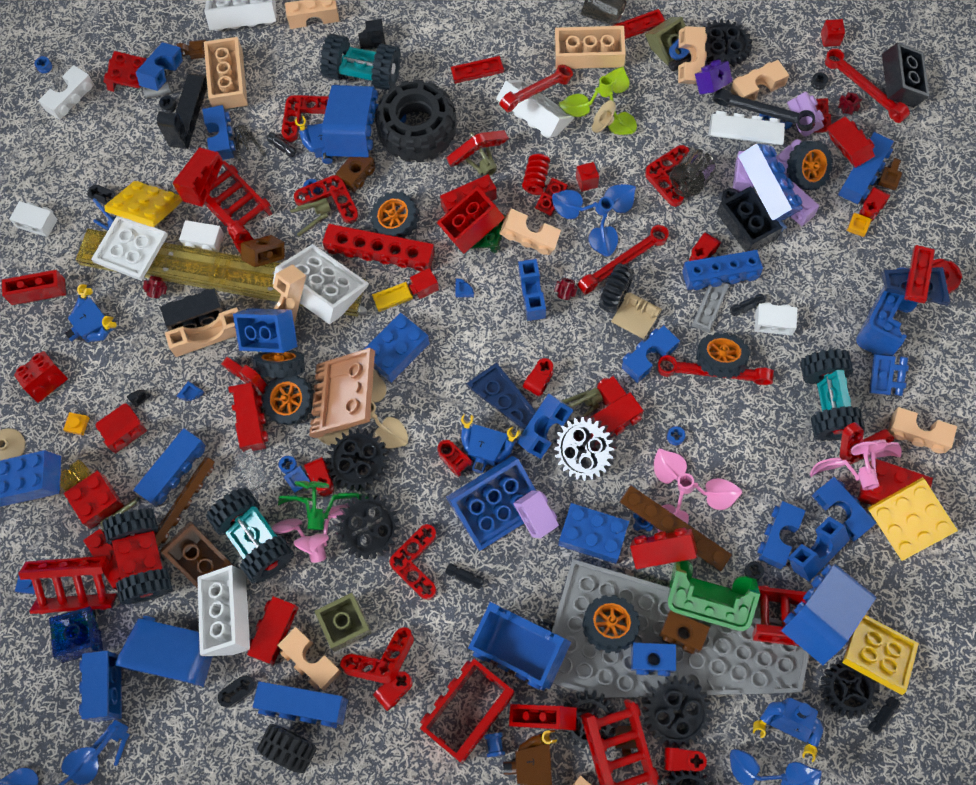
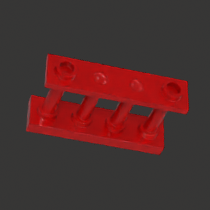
(225, 215)
(62, 568)
(766, 632)
(599, 746)

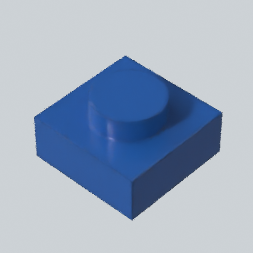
(297, 474)
(24, 586)

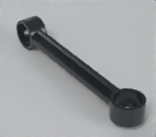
(724, 98)

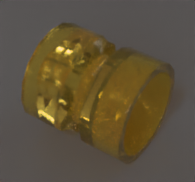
(77, 472)

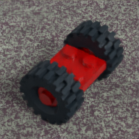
(137, 556)

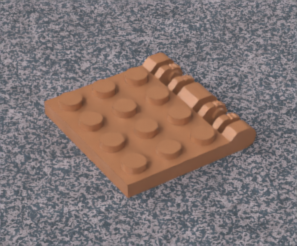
(344, 394)

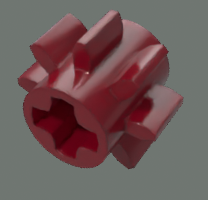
(849, 103)
(154, 287)
(566, 289)

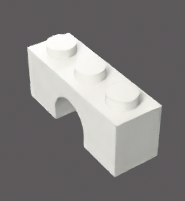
(60, 103)

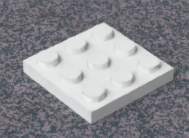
(129, 247)

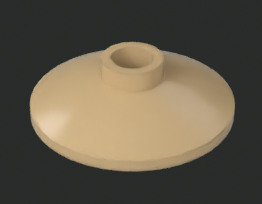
(604, 116)
(14, 443)

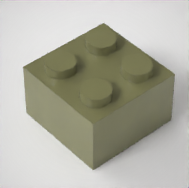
(343, 622)

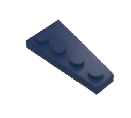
(503, 395)

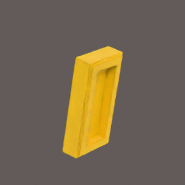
(392, 296)

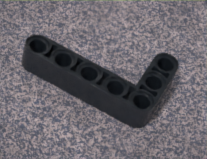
(179, 126)

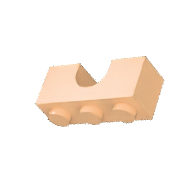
(299, 11)
(693, 40)
(771, 75)
(515, 229)
(904, 427)
(295, 647)

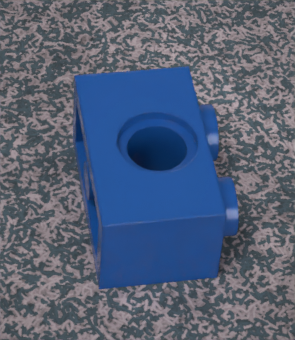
(665, 652)

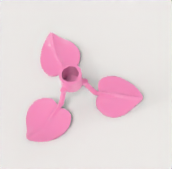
(670, 466)
(866, 474)
(311, 544)

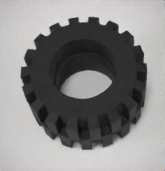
(286, 748)

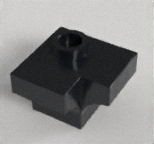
(372, 35)

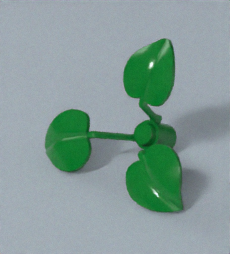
(315, 516)

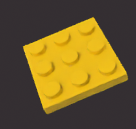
(143, 203)
(912, 519)
(881, 654)

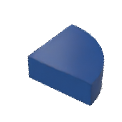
(463, 289)
(190, 391)

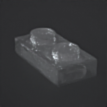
(251, 470)

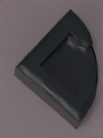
(138, 397)

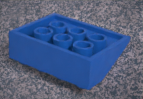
(487, 502)

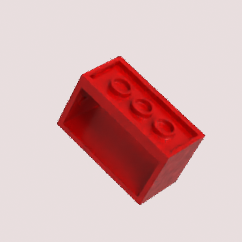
(487, 721)

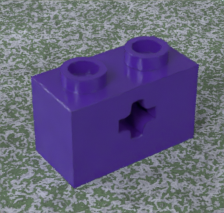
(713, 77)

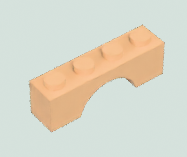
(290, 285)
(186, 340)

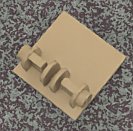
(636, 315)

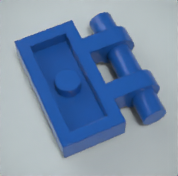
(883, 372)

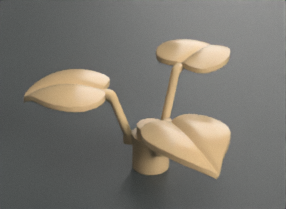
(391, 429)

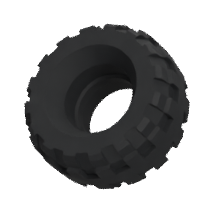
(421, 140)

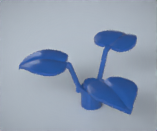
(617, 197)
(76, 765)
(746, 769)

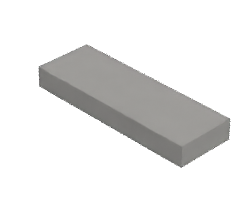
(709, 307)

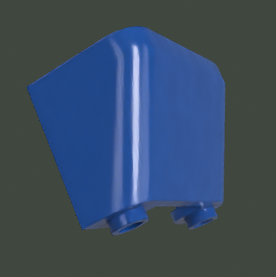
(164, 652)

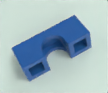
(152, 73)
(217, 120)
(531, 289)
(660, 342)
(534, 436)
(835, 494)
(830, 540)
(773, 550)

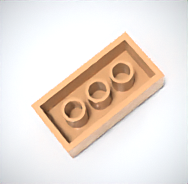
(590, 47)
(225, 73)

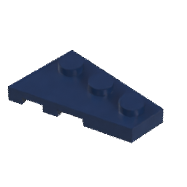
(896, 282)

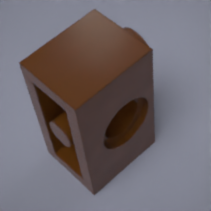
(352, 180)
(262, 250)
(696, 631)

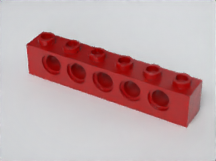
(336, 234)

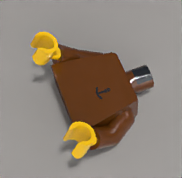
(532, 761)

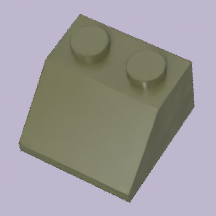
(664, 36)

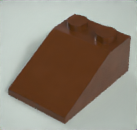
(194, 554)

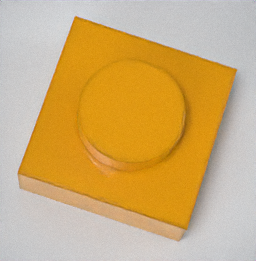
(859, 225)
(76, 423)

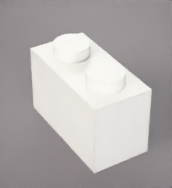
(33, 218)
(201, 236)
(775, 319)

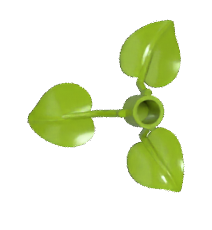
(615, 81)

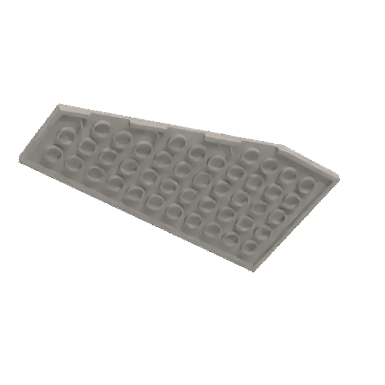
(724, 666)

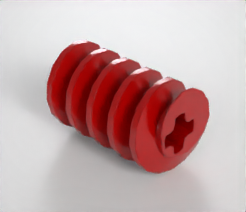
(535, 174)

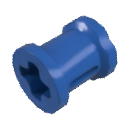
(494, 745)

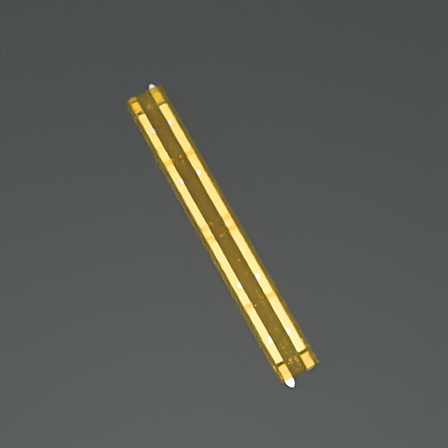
(204, 270)

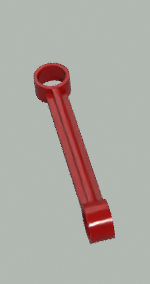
(562, 75)
(896, 111)
(590, 281)
(759, 376)

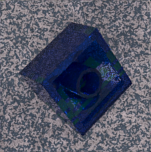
(75, 635)

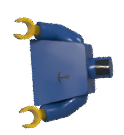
(313, 140)
(88, 319)
(486, 444)
(794, 719)

